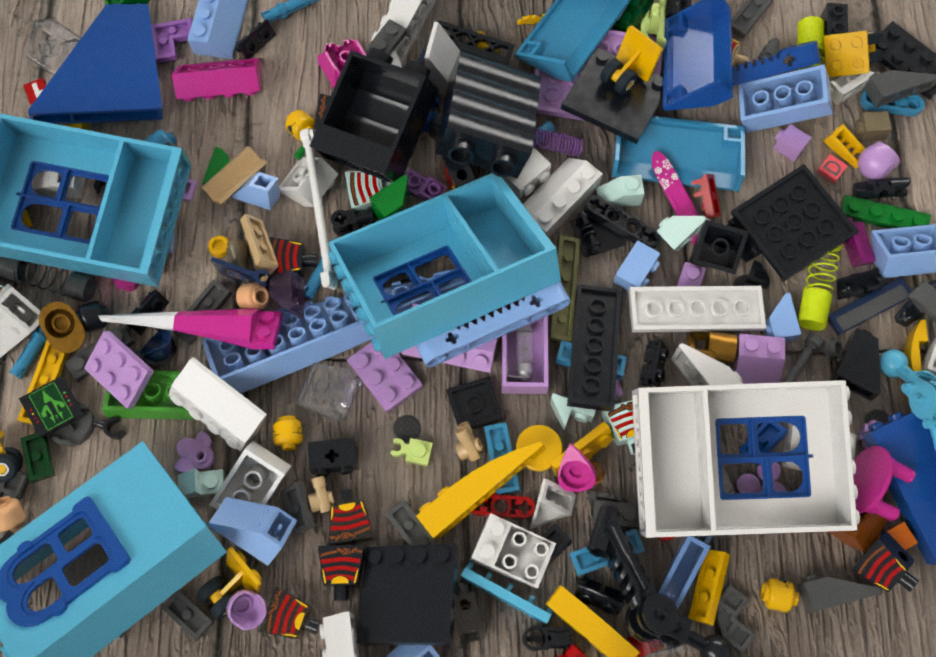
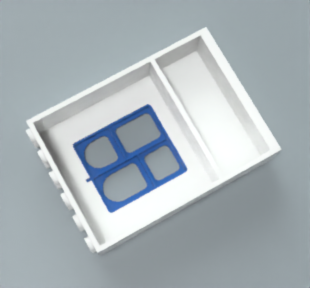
(683, 459)

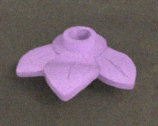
(192, 451)

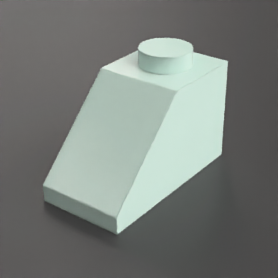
(623, 191)
(680, 229)

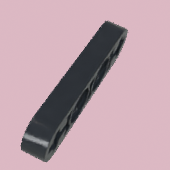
(623, 220)

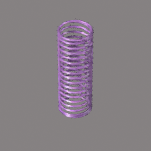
(575, 148)

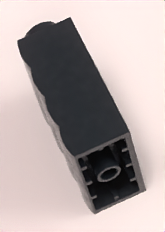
(375, 114)
(489, 115)

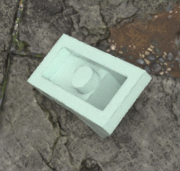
(562, 411)
(202, 483)

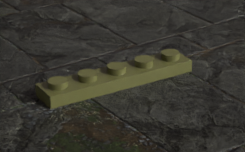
(568, 257)

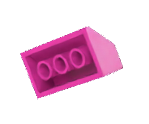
(217, 78)

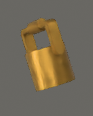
(717, 345)

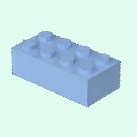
(785, 98)

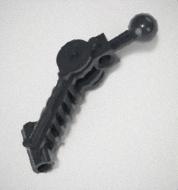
(648, 613)

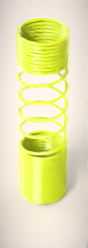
(809, 30)
(815, 300)

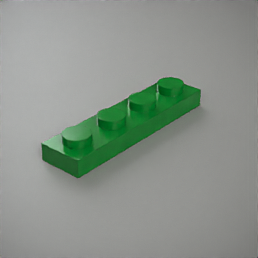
(882, 214)

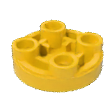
(550, 441)

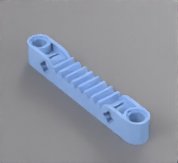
(440, 349)

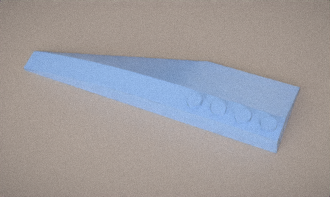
(322, 333)

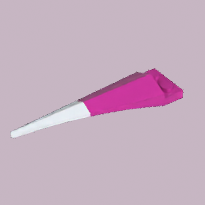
(236, 326)

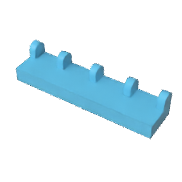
(505, 594)

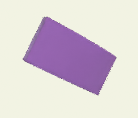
(424, 187)

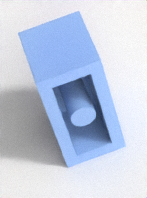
(637, 267)

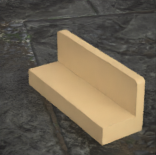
(233, 176)
(259, 245)

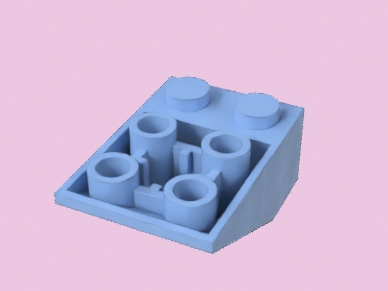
(253, 527)

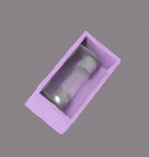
(525, 358)

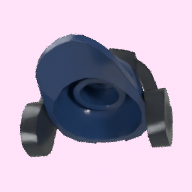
(158, 349)

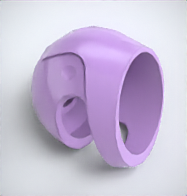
(877, 161)

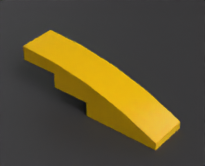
(589, 625)

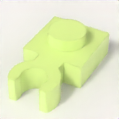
(416, 451)

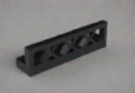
(474, 37)

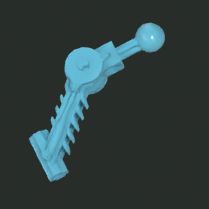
(918, 386)

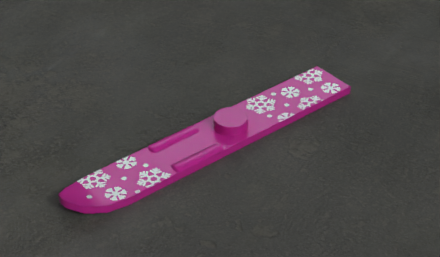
(673, 187)

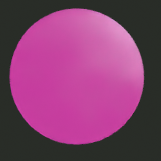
(873, 478)

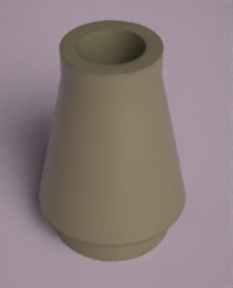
(238, 253)

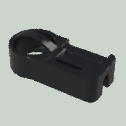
(552, 638)

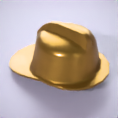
(62, 327)

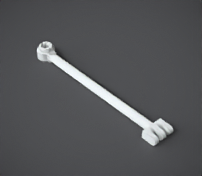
(328, 278)

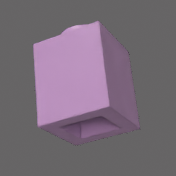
(791, 142)

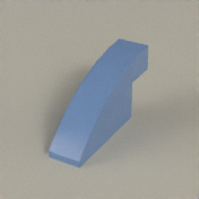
(684, 567)

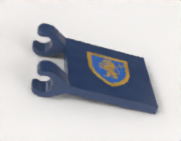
(239, 273)

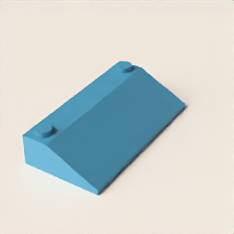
(569, 35)
(690, 147)

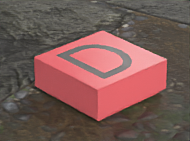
(832, 168)

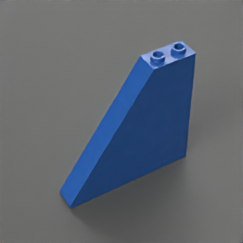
(106, 74)
(913, 447)

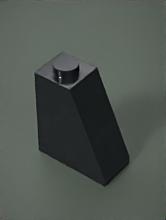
(860, 365)

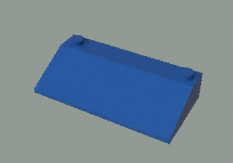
(698, 56)

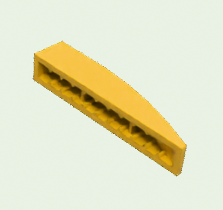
(473, 489)

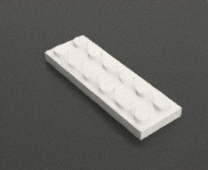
(696, 308)

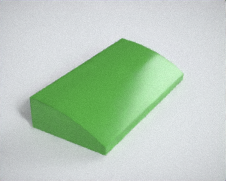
(152, 403)

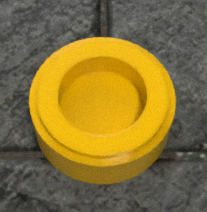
(217, 246)

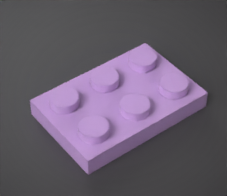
(118, 369)
(387, 379)

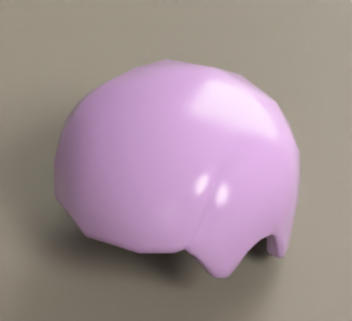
(246, 609)

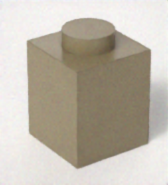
(873, 126)

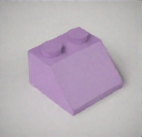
(759, 358)

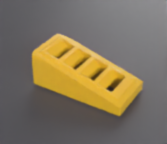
(843, 151)

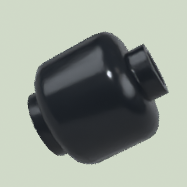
(89, 315)

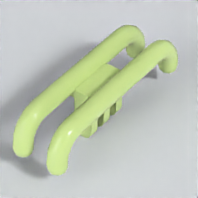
(655, 23)

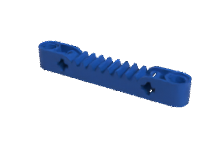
(801, 56)

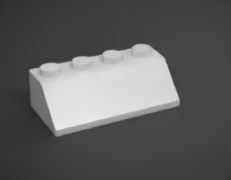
(562, 194)
(217, 405)
(339, 635)

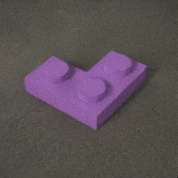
(165, 37)

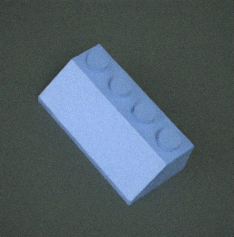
(217, 27)
(905, 250)

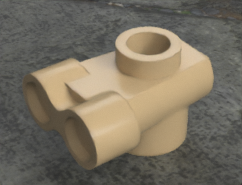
(468, 445)
(321, 499)

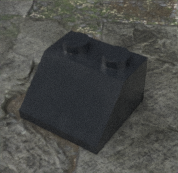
(719, 246)

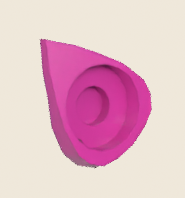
(578, 471)

